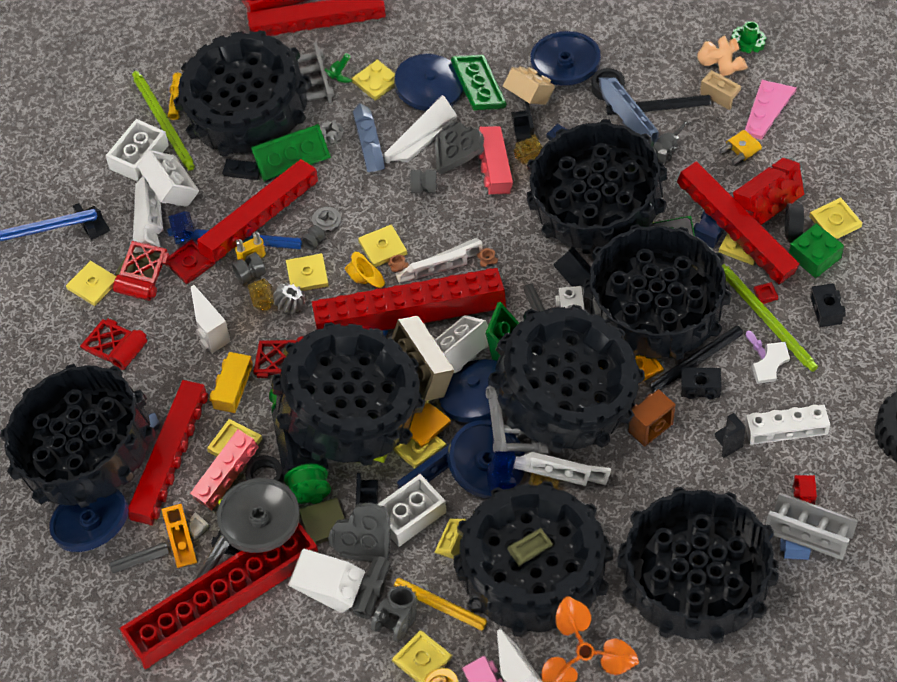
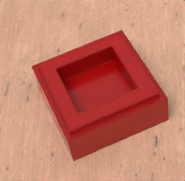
(765, 292)

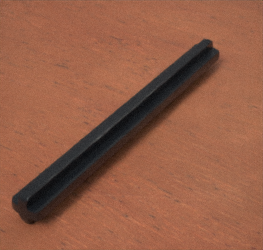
(672, 103)
(697, 358)

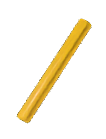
(444, 605)

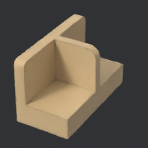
(720, 89)

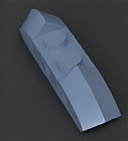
(626, 108)
(368, 138)

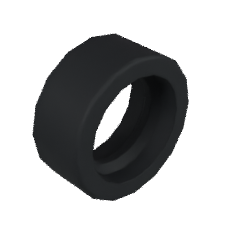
(604, 73)
(794, 221)
(264, 461)

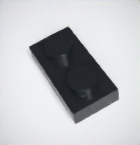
(241, 169)

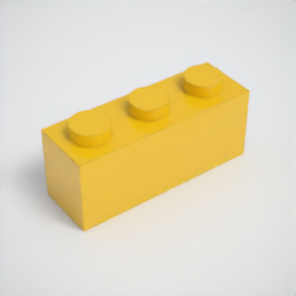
(231, 382)

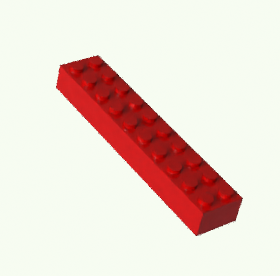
(427, 299)
(211, 599)

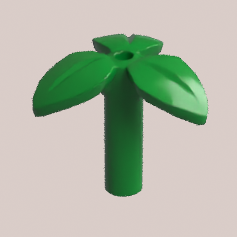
(336, 69)

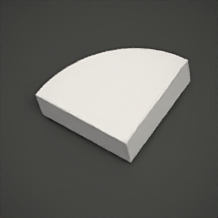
(197, 526)

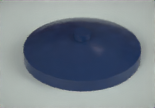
(566, 57)
(425, 79)
(466, 392)
(470, 454)
(91, 526)

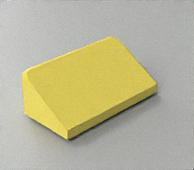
(450, 541)

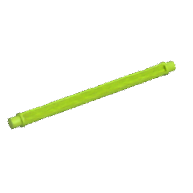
(163, 121)
(769, 319)

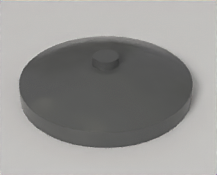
(258, 515)

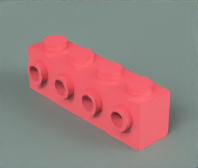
(495, 162)
(224, 469)

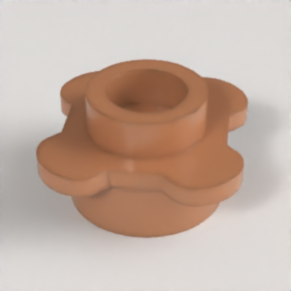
(487, 252)
(397, 263)

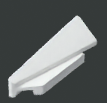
(421, 132)
(146, 216)
(441, 262)
(562, 469)

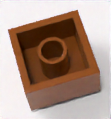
(651, 417)

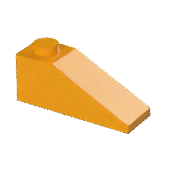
(179, 535)

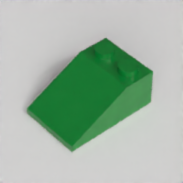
(500, 324)

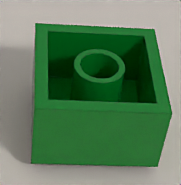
(816, 250)

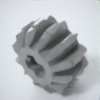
(289, 298)

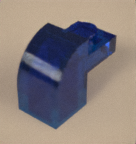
(181, 227)
(500, 470)

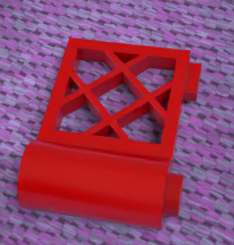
(137, 285)
(277, 345)
(123, 349)

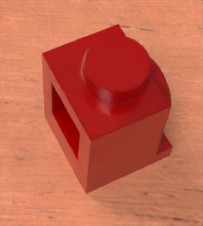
(805, 488)

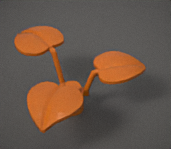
(575, 617)

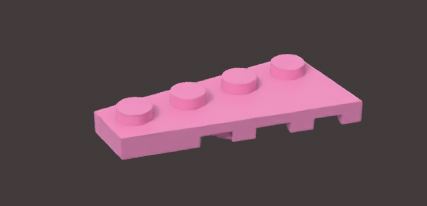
(767, 107)

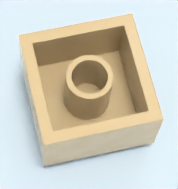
(529, 85)

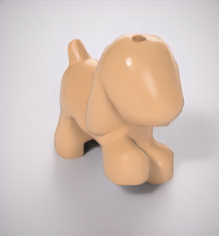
(710, 55)

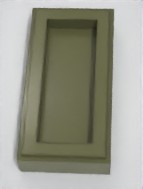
(530, 546)

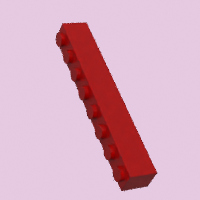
(314, 15)
(257, 210)
(737, 223)
(167, 453)

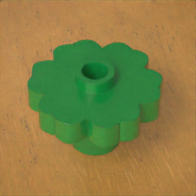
(749, 37)

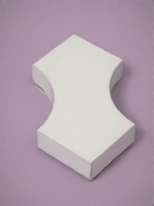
(774, 356)

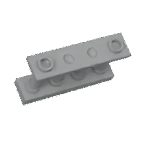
(318, 54)
(500, 429)
(808, 535)

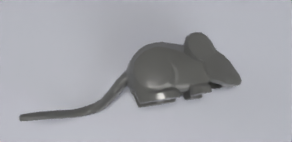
(668, 144)

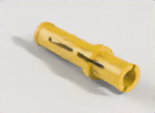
(173, 114)

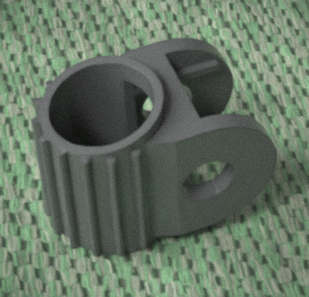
(400, 602)

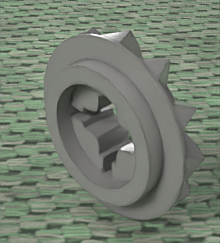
(334, 135)
(322, 213)

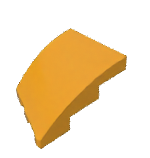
(428, 424)

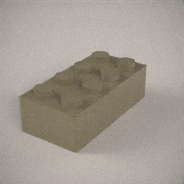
(434, 367)

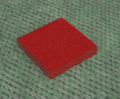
(188, 262)

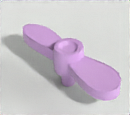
(757, 345)

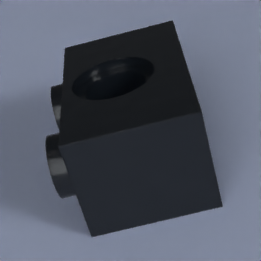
(826, 295)
(692, 377)

